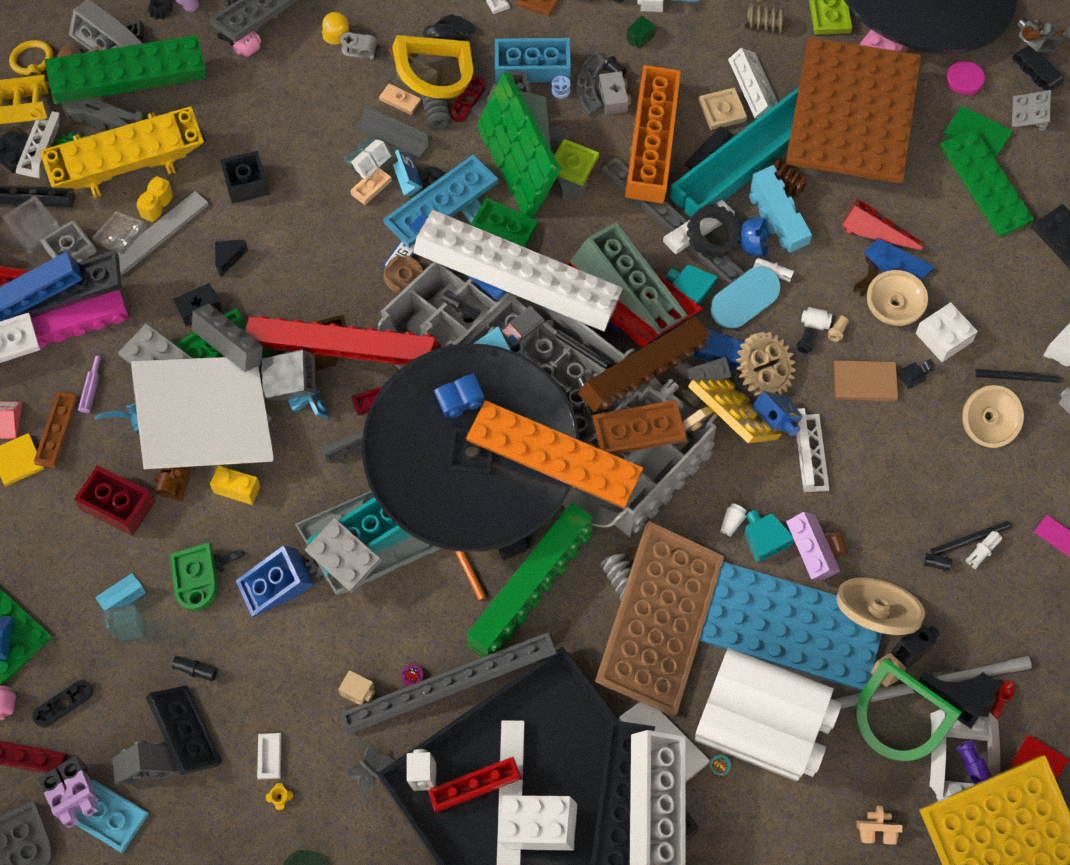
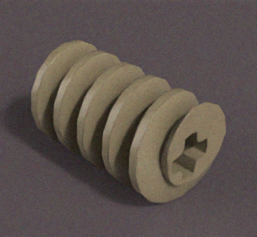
(764, 18)

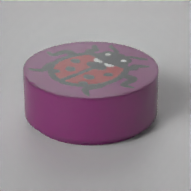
(411, 675)

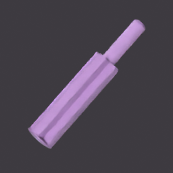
(90, 387)

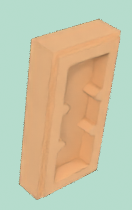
(400, 99)

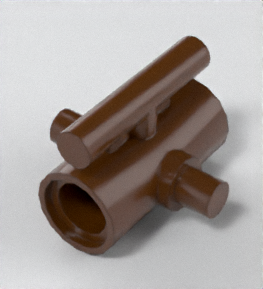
(171, 479)

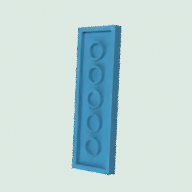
(445, 196)

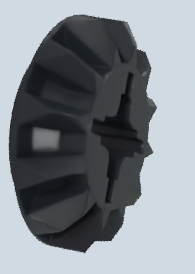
(424, 174)

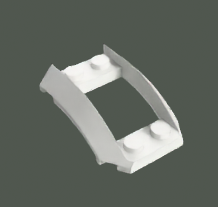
(984, 729)

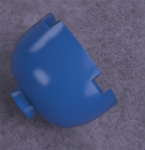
(753, 235)

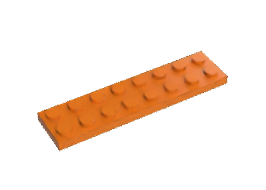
(555, 454)

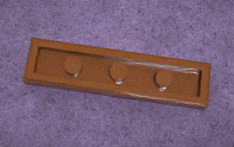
(56, 430)

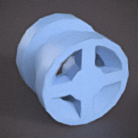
(560, 82)

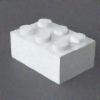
(538, 822)

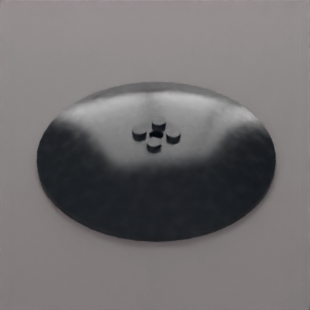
(936, 24)
(420, 460)

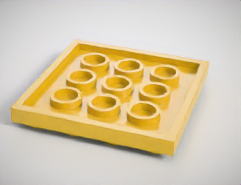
(734, 409)

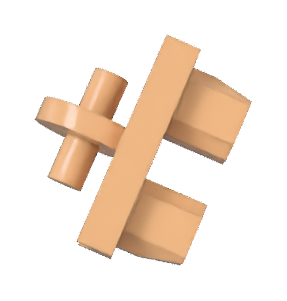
(889, 829)

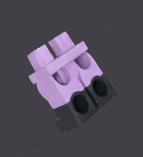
(69, 791)

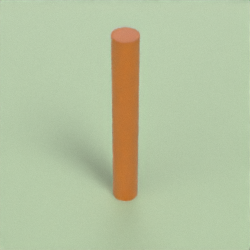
(471, 575)

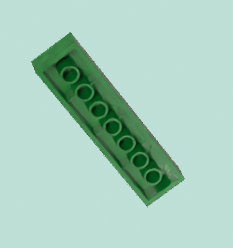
(125, 69)
(530, 582)

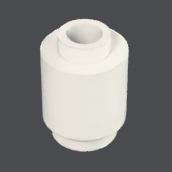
(816, 318)

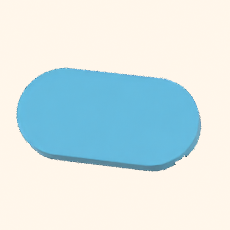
(745, 297)

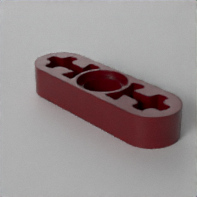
(468, 92)

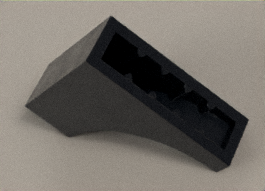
(968, 697)

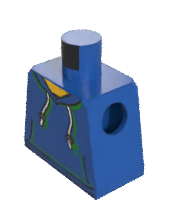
(778, 412)

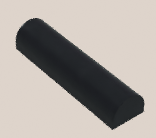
(46, 195)

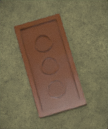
(639, 427)

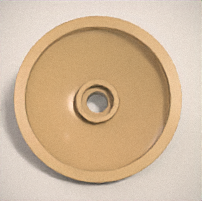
(900, 288)
(1004, 420)

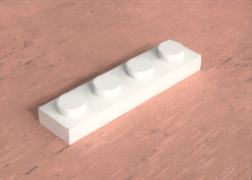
(678, 240)

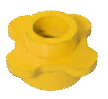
(279, 790)

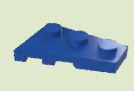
(892, 258)

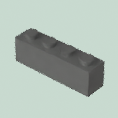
(567, 189)
(226, 337)

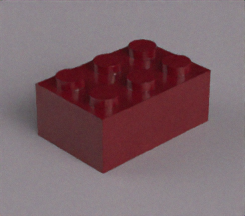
(114, 500)

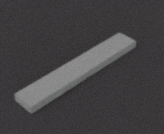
(162, 230)

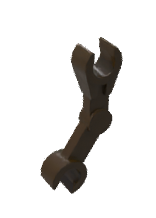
(868, 279)

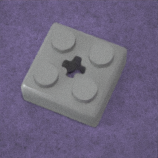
(72, 236)

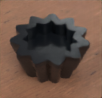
(160, 9)

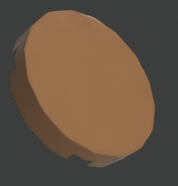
(401, 272)

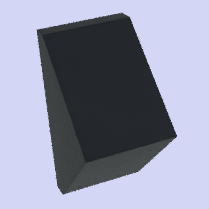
(228, 253)

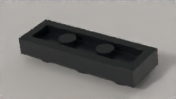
(712, 144)

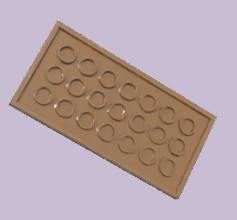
(660, 619)

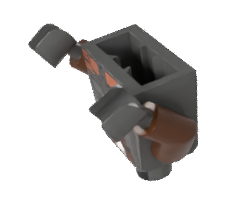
(1041, 35)

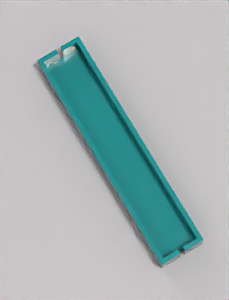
(737, 159)

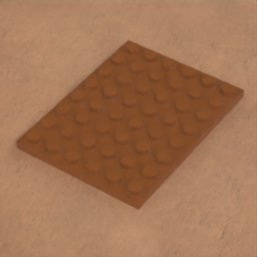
(854, 110)

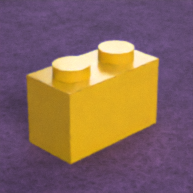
(235, 485)

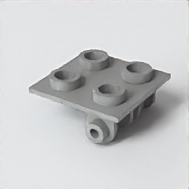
(1032, 109)

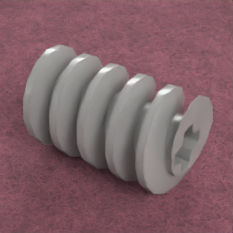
(617, 572)

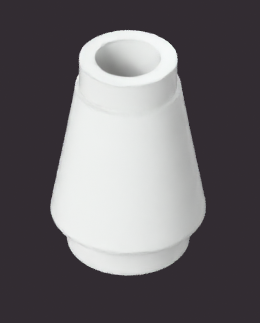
(733, 518)

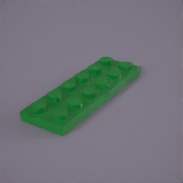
(986, 183)

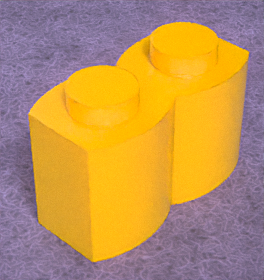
(154, 199)

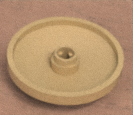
(880, 606)

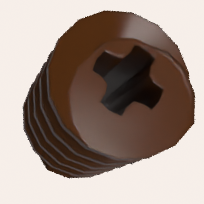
(791, 181)

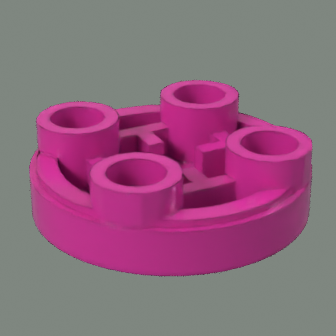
(965, 78)

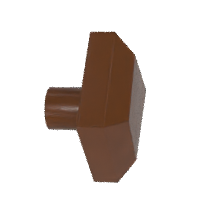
(836, 544)

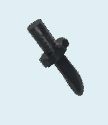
(219, 562)

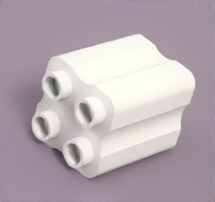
(767, 716)

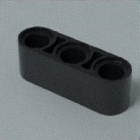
(1038, 68)

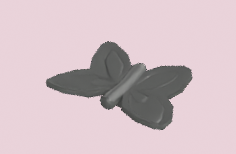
(371, 763)

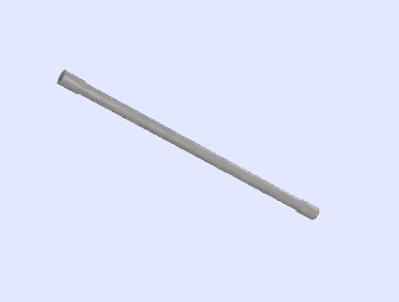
(1011, 665)

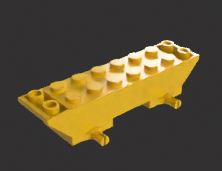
(122, 150)

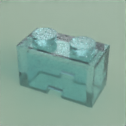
(125, 623)

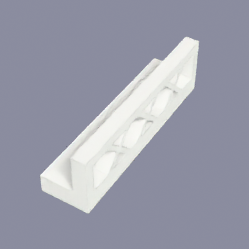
(753, 81)
(47, 138)
(805, 454)

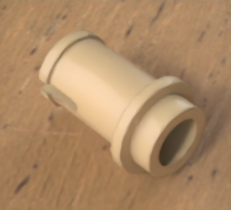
(836, 332)

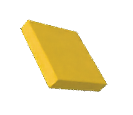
(18, 460)

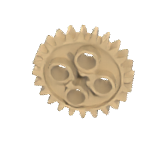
(760, 350)

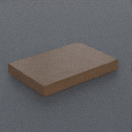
(865, 380)

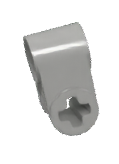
(360, 45)

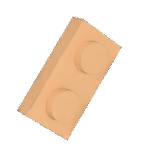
(370, 187)

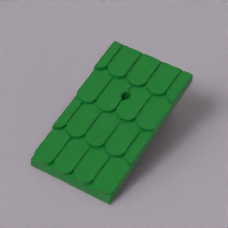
(519, 142)

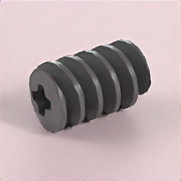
(435, 112)

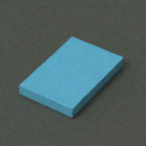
(114, 821)

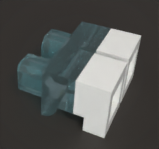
(367, 157)

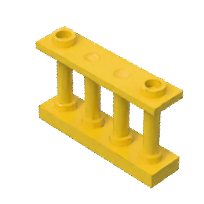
(23, 87)

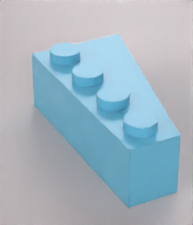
(779, 210)

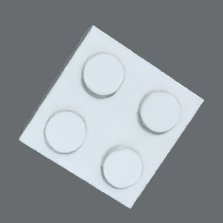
(946, 332)

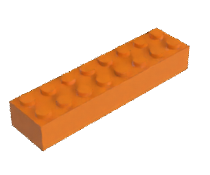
(653, 134)

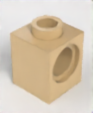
(357, 688)

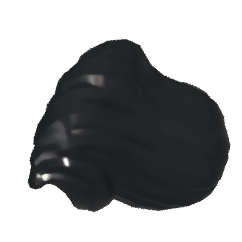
(450, 28)

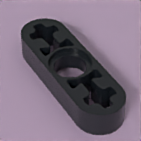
(51, 718)

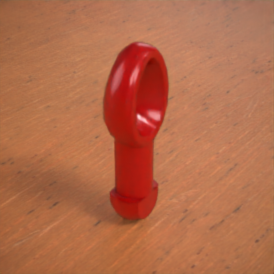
(1004, 695)

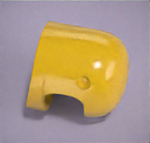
(334, 26)

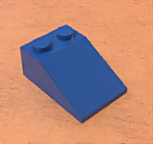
(275, 580)

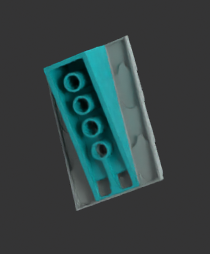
(374, 529)

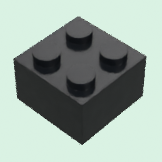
(244, 177)

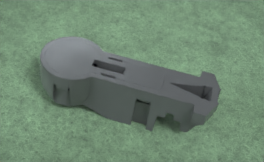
(99, 114)

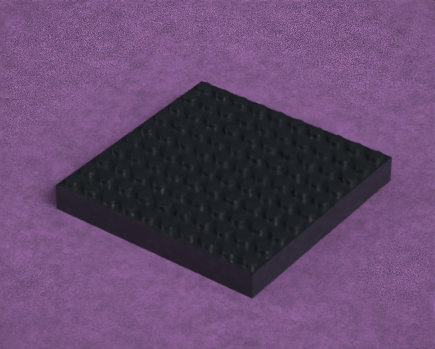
(561, 757)

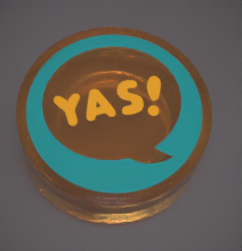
(720, 765)

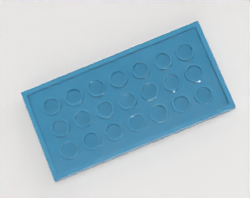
(789, 627)

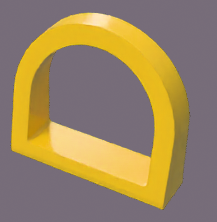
(432, 46)

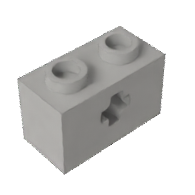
(614, 93)

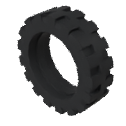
(726, 218)

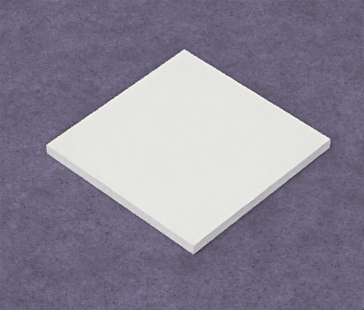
(200, 413)

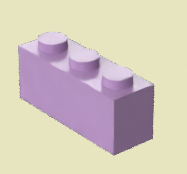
(813, 546)

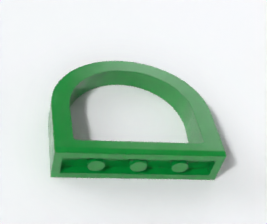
(862, 714)

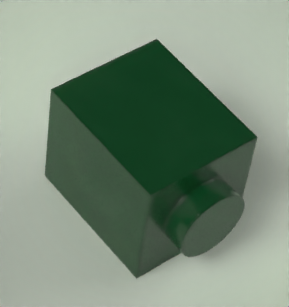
(640, 32)

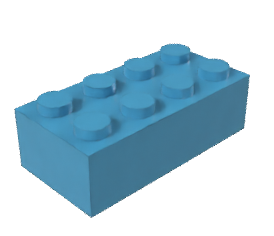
(538, 57)

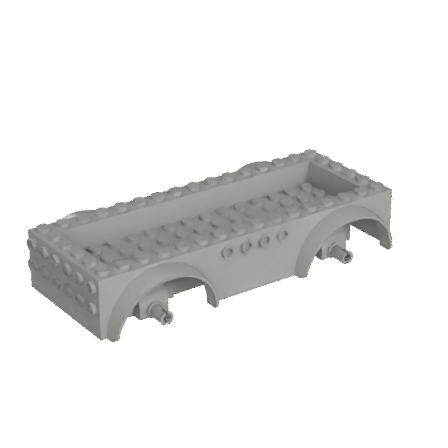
(665, 467)

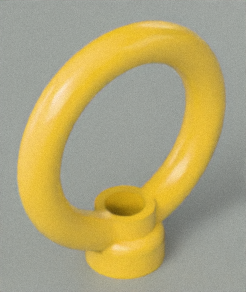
(33, 69)

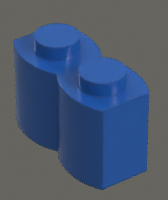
(459, 396)

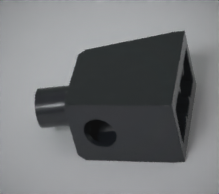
(917, 644)

